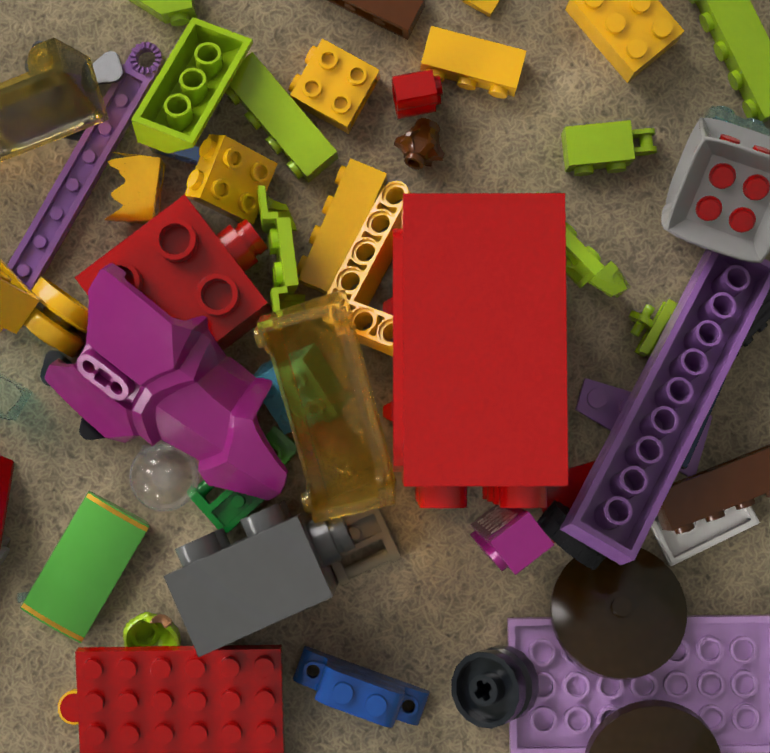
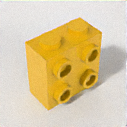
(334, 85)
(229, 178)

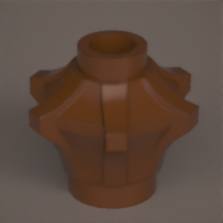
(421, 144)

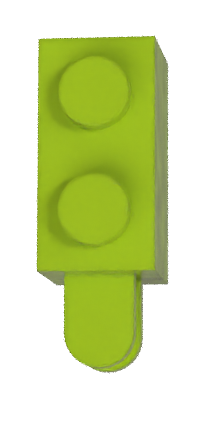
(604, 146)

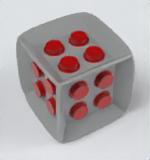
(722, 191)

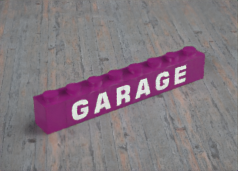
(510, 537)

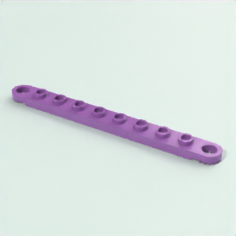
(84, 169)

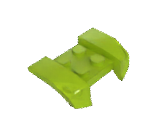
(279, 225)
(584, 266)

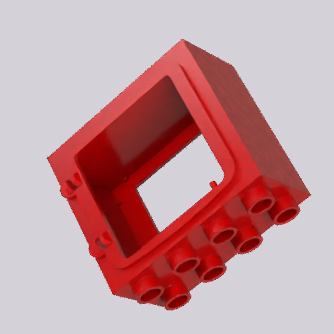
(480, 347)

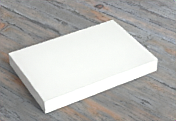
(704, 535)

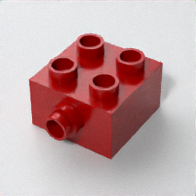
(192, 270)

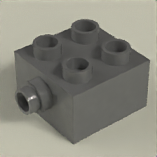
(258, 580)

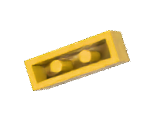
(473, 62)

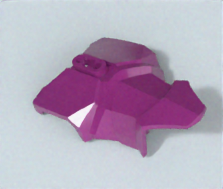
(170, 385)

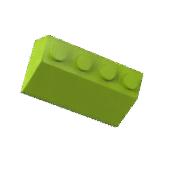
(189, 86)

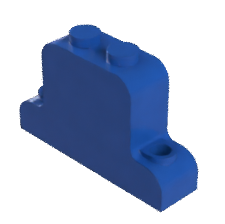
(360, 689)

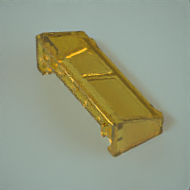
(329, 406)

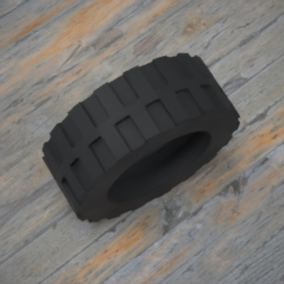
(551, 523)

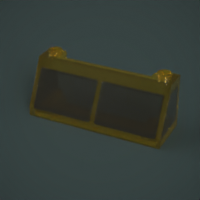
(49, 100)

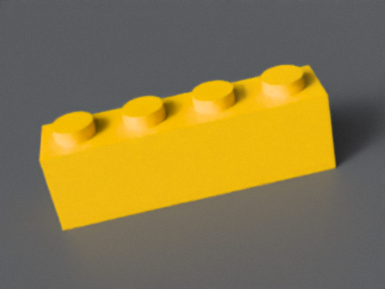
(345, 215)

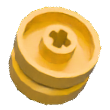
(55, 319)

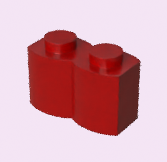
(416, 93)

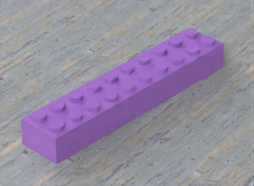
(667, 406)

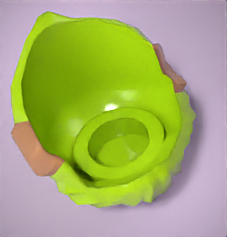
(151, 630)

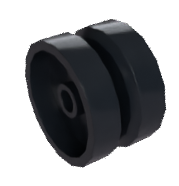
(494, 686)

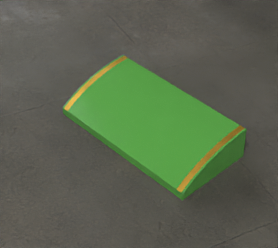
(84, 566)

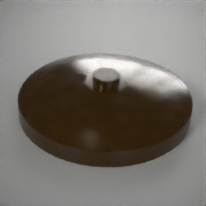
(620, 616)
(653, 728)

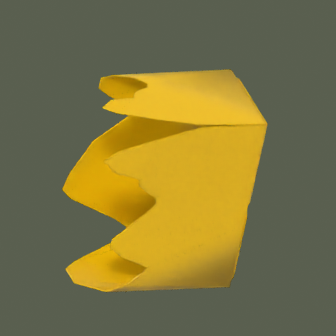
(139, 189)

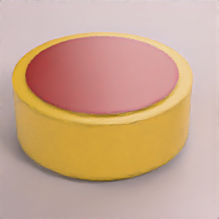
(69, 707)

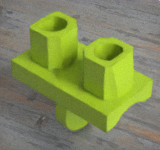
(654, 327)

